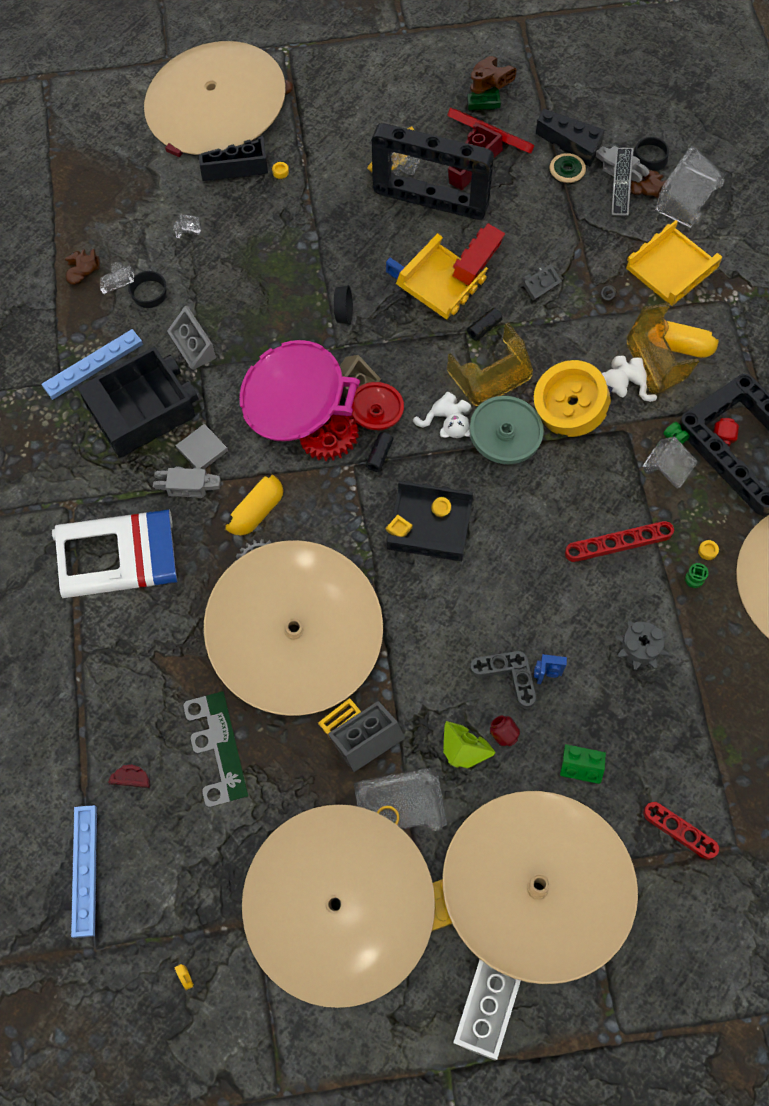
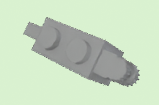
(608, 156)
(186, 482)

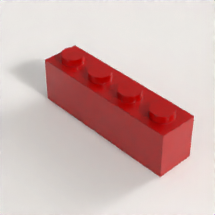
(478, 254)

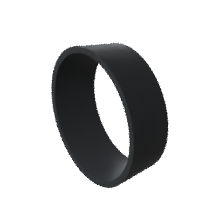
(652, 165)
(143, 277)
(343, 304)

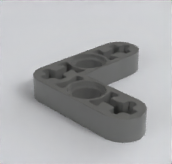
(515, 670)

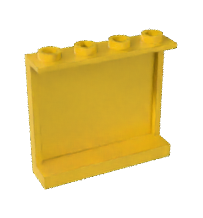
(671, 264)
(431, 279)

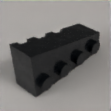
(570, 134)
(234, 161)

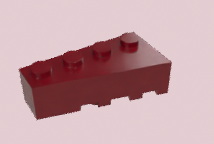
(481, 137)

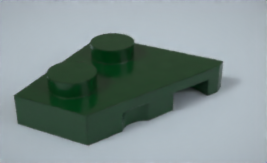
(487, 100)

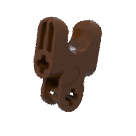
(487, 75)

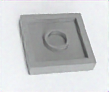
(201, 447)

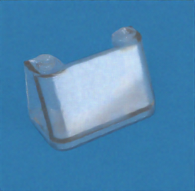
(689, 188)
(411, 793)

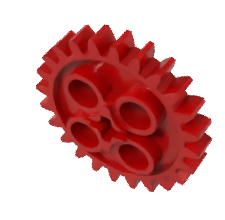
(338, 431)

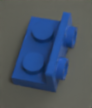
(549, 665)

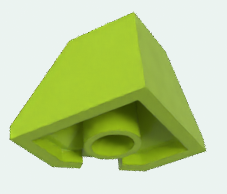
(463, 747)

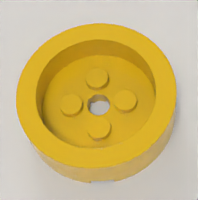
(569, 381)

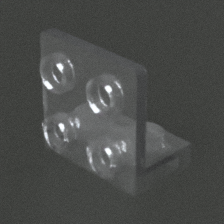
(672, 460)

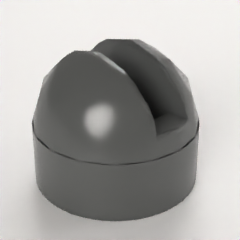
(608, 296)

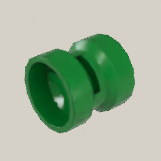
(675, 430)
(694, 579)

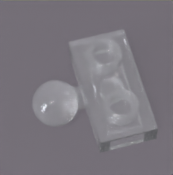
(404, 163)
(119, 277)

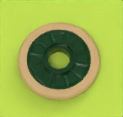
(567, 176)

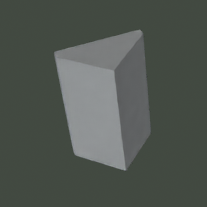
(191, 339)

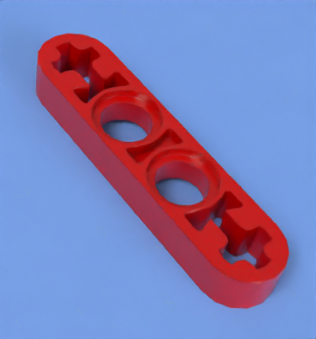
(682, 827)

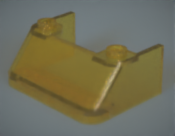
(648, 342)
(499, 376)

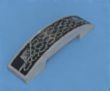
(622, 181)

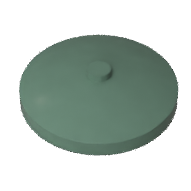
(506, 429)

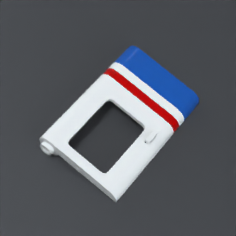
(143, 547)

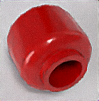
(727, 430)

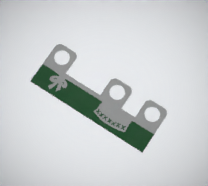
(222, 740)

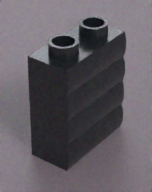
(139, 400)

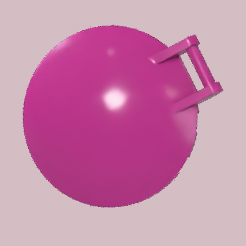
(294, 391)

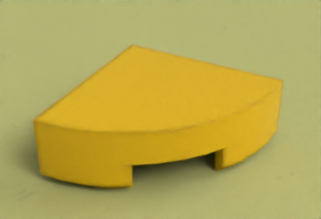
(184, 976)

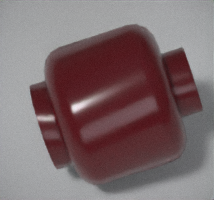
(504, 730)

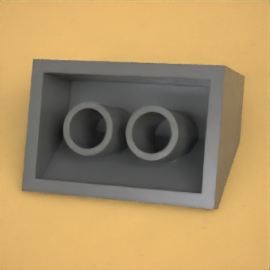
(366, 736)

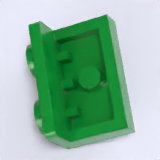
(583, 764)

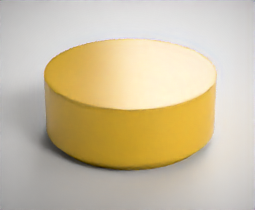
(280, 170)
(441, 507)
(708, 550)

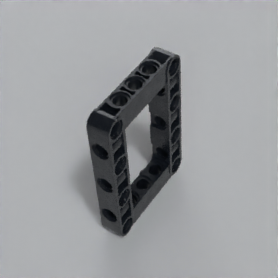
(436, 149)
(724, 462)

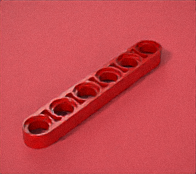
(506, 137)
(621, 545)

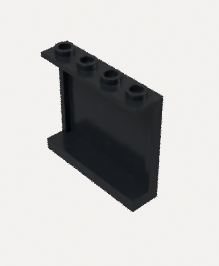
(431, 534)

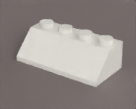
(487, 1011)

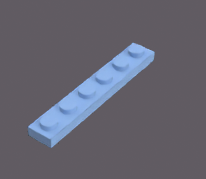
(92, 364)
(84, 872)

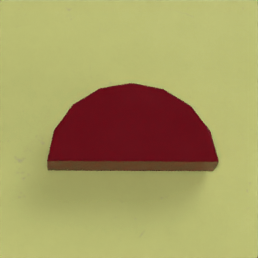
(130, 776)

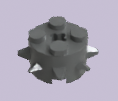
(643, 633)

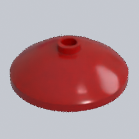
(377, 398)

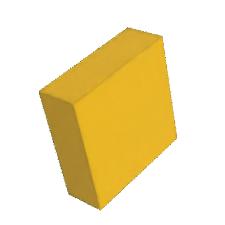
(399, 527)

